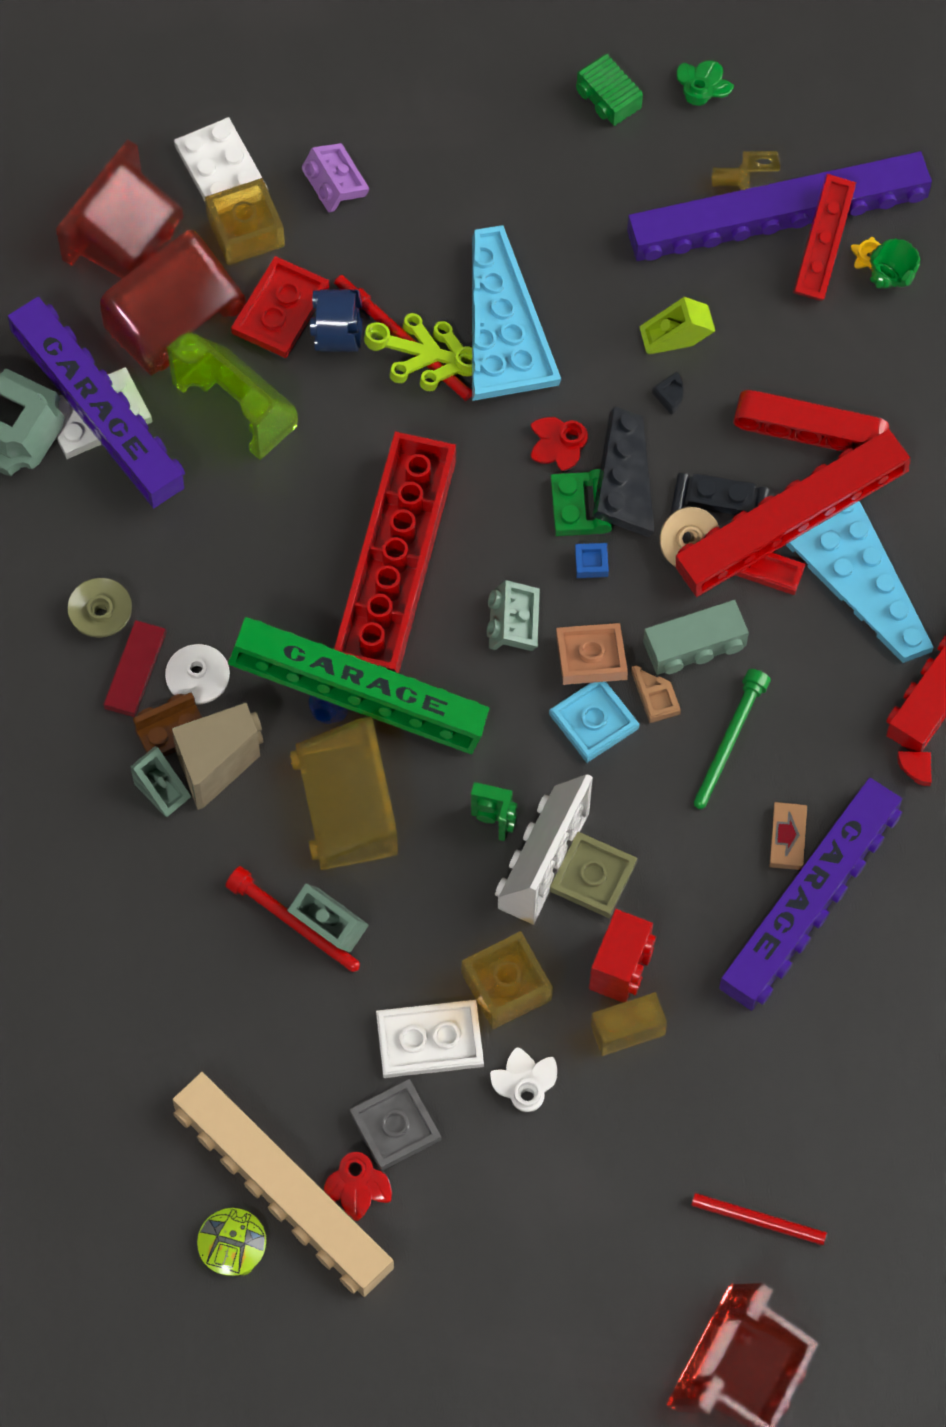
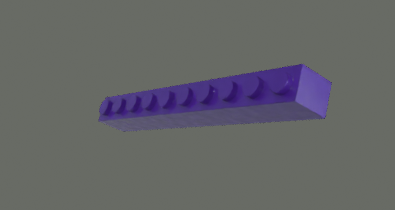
(773, 207)

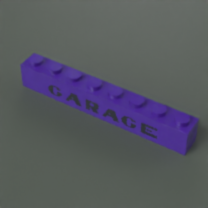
(97, 402)
(810, 895)

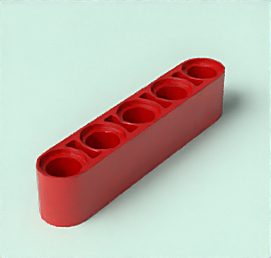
(804, 421)

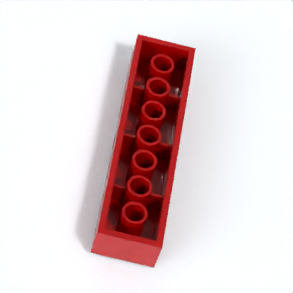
(397, 550)

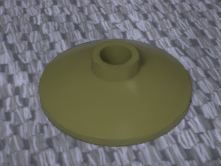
(96, 595)

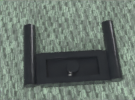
(716, 494)

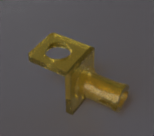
(741, 175)

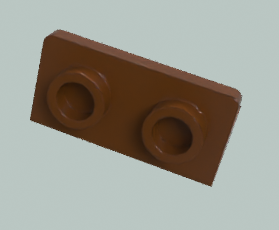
(156, 724)

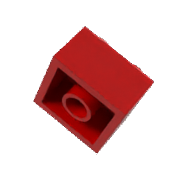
(620, 957)

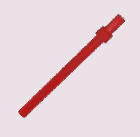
(397, 331)

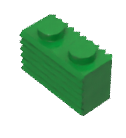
(609, 90)

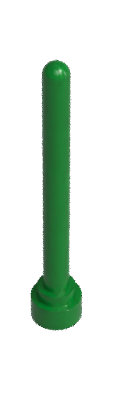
(754, 684)

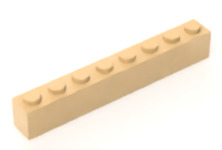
(283, 1185)

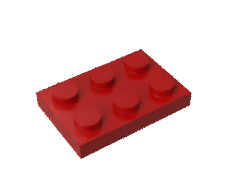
(279, 307)

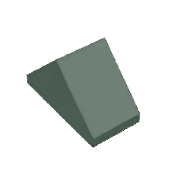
(159, 782)

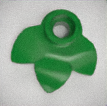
(703, 82)

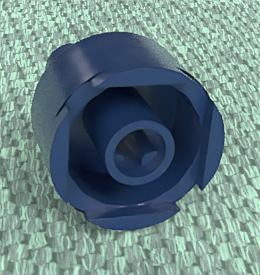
(337, 320)

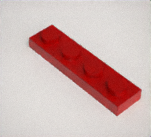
(824, 237)

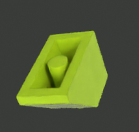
(677, 326)

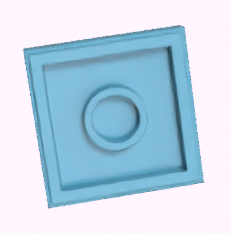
(594, 719)

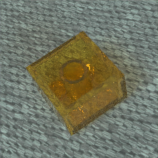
(245, 221)
(506, 980)

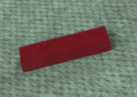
(135, 668)

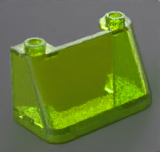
(205, 362)

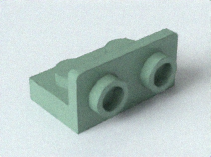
(513, 616)

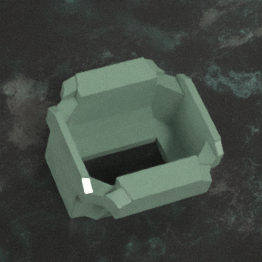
(34, 429)

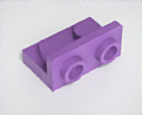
(333, 175)

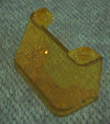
(346, 795)

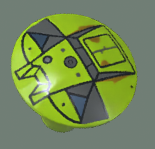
(231, 1242)

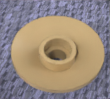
(688, 519)

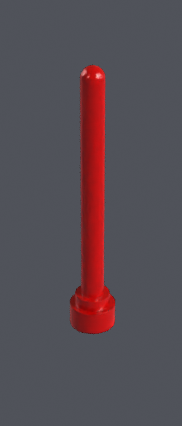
(241, 882)

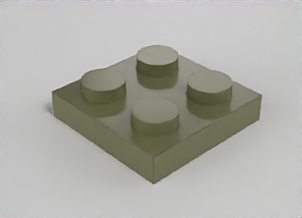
(593, 874)

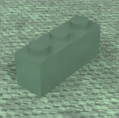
(696, 638)

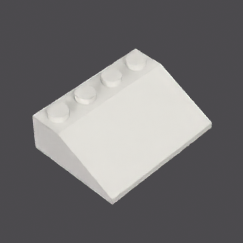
(545, 849)

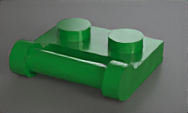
(570, 504)

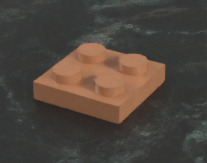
(591, 653)

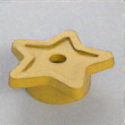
(861, 252)

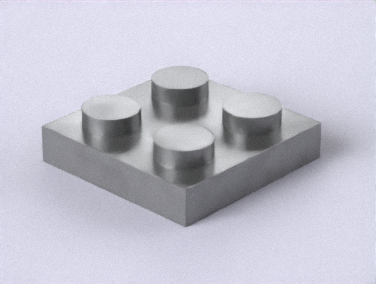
(395, 1125)

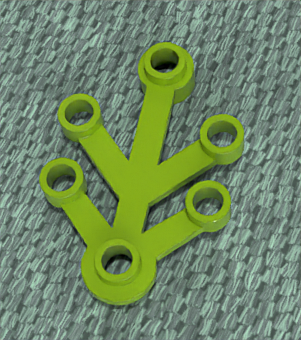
(426, 351)

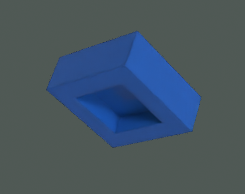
(591, 560)

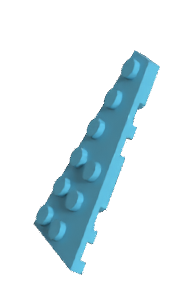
(506, 333)
(856, 569)

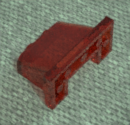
(119, 217)
(745, 1361)

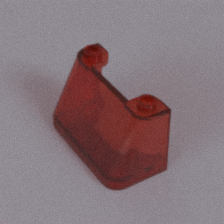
(168, 299)

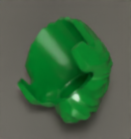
(894, 264)

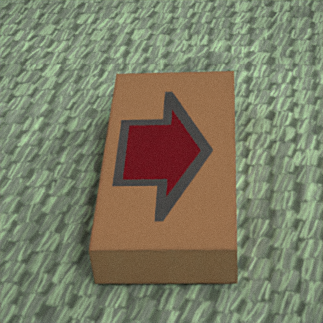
(788, 836)

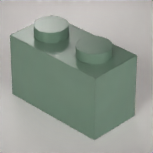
(328, 917)

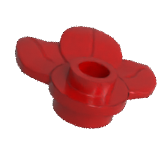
(554, 443)
(358, 1190)

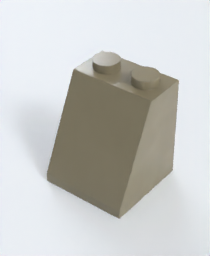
(217, 750)

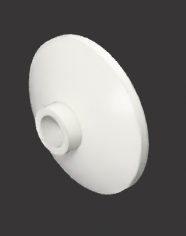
(204, 685)

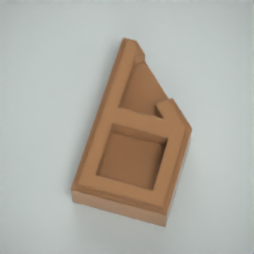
(656, 695)

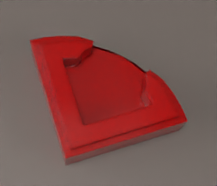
(916, 766)

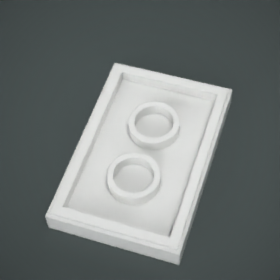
(429, 1038)

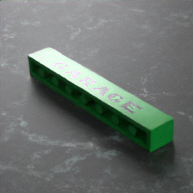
(358, 685)

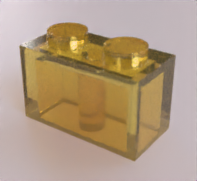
(628, 1024)

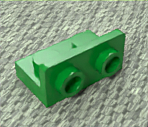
(493, 805)

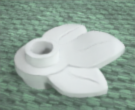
(525, 1076)

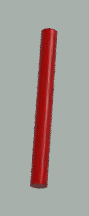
(759, 1219)

